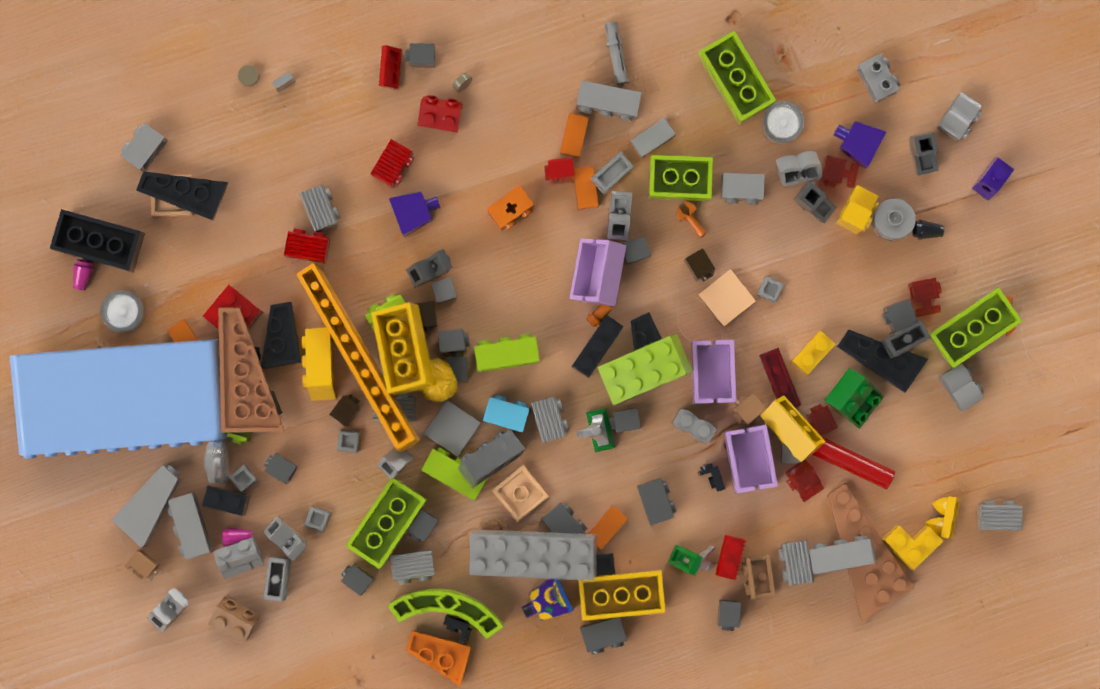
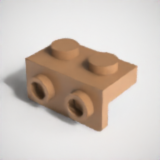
(759, 576)
(233, 619)

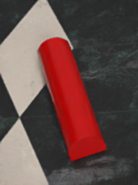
(855, 463)

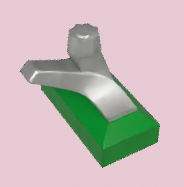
(598, 430)
(690, 561)

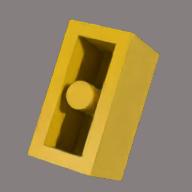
(812, 353)

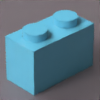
(506, 414)

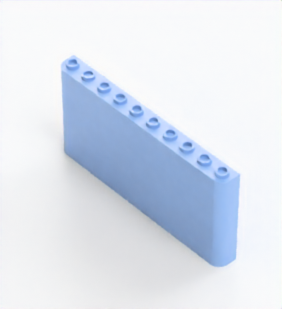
(117, 398)

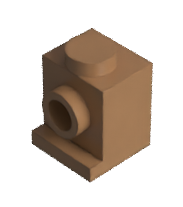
(143, 565)

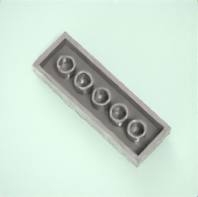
(533, 554)

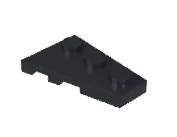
(644, 331)
(281, 340)

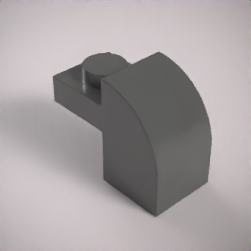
(923, 150)
(814, 201)
(429, 268)

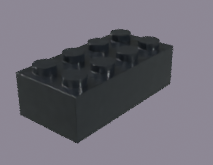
(97, 241)

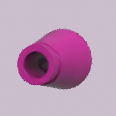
(82, 274)
(235, 535)

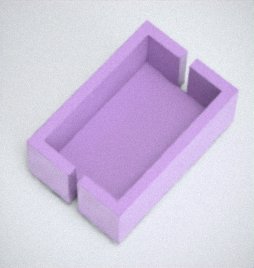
(597, 272)
(713, 371)
(750, 459)

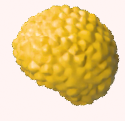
(444, 382)

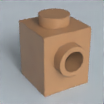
(748, 409)

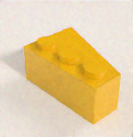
(318, 364)

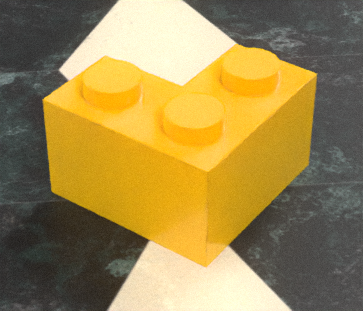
(858, 209)
(915, 549)

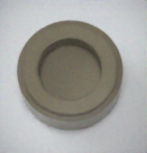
(248, 75)
(462, 82)

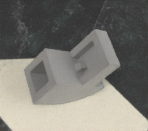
(619, 215)
(394, 462)
(285, 538)
(168, 609)

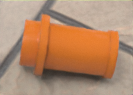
(598, 314)

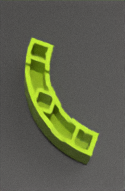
(448, 602)

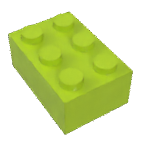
(680, 178)
(506, 353)

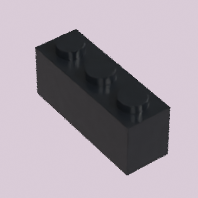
(597, 346)

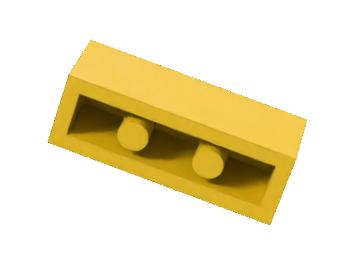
(792, 428)

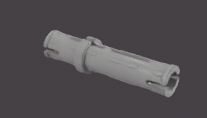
(615, 48)

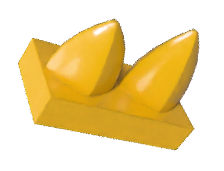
(945, 525)

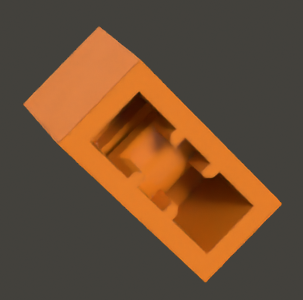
(499, 209)

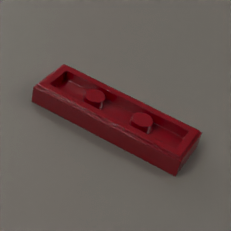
(779, 376)

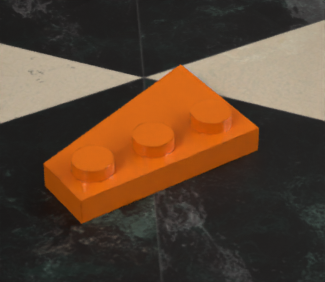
(441, 654)

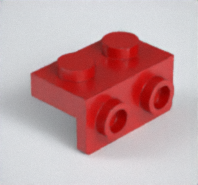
(440, 113)

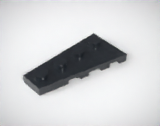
(187, 193)
(872, 354)

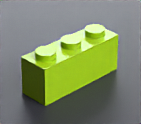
(446, 470)

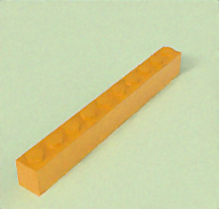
(358, 357)

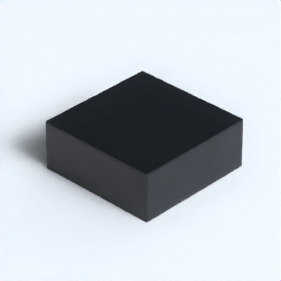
(605, 564)

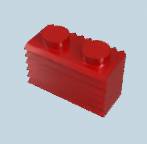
(392, 163)
(559, 171)
(307, 247)
(730, 557)

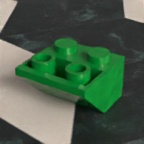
(854, 398)

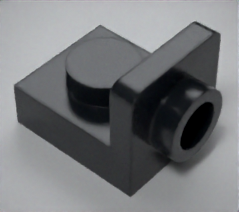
(715, 479)
(455, 624)

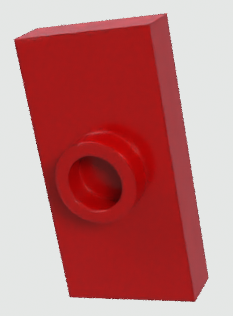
(390, 67)

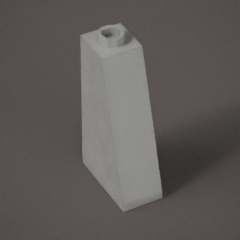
(145, 509)

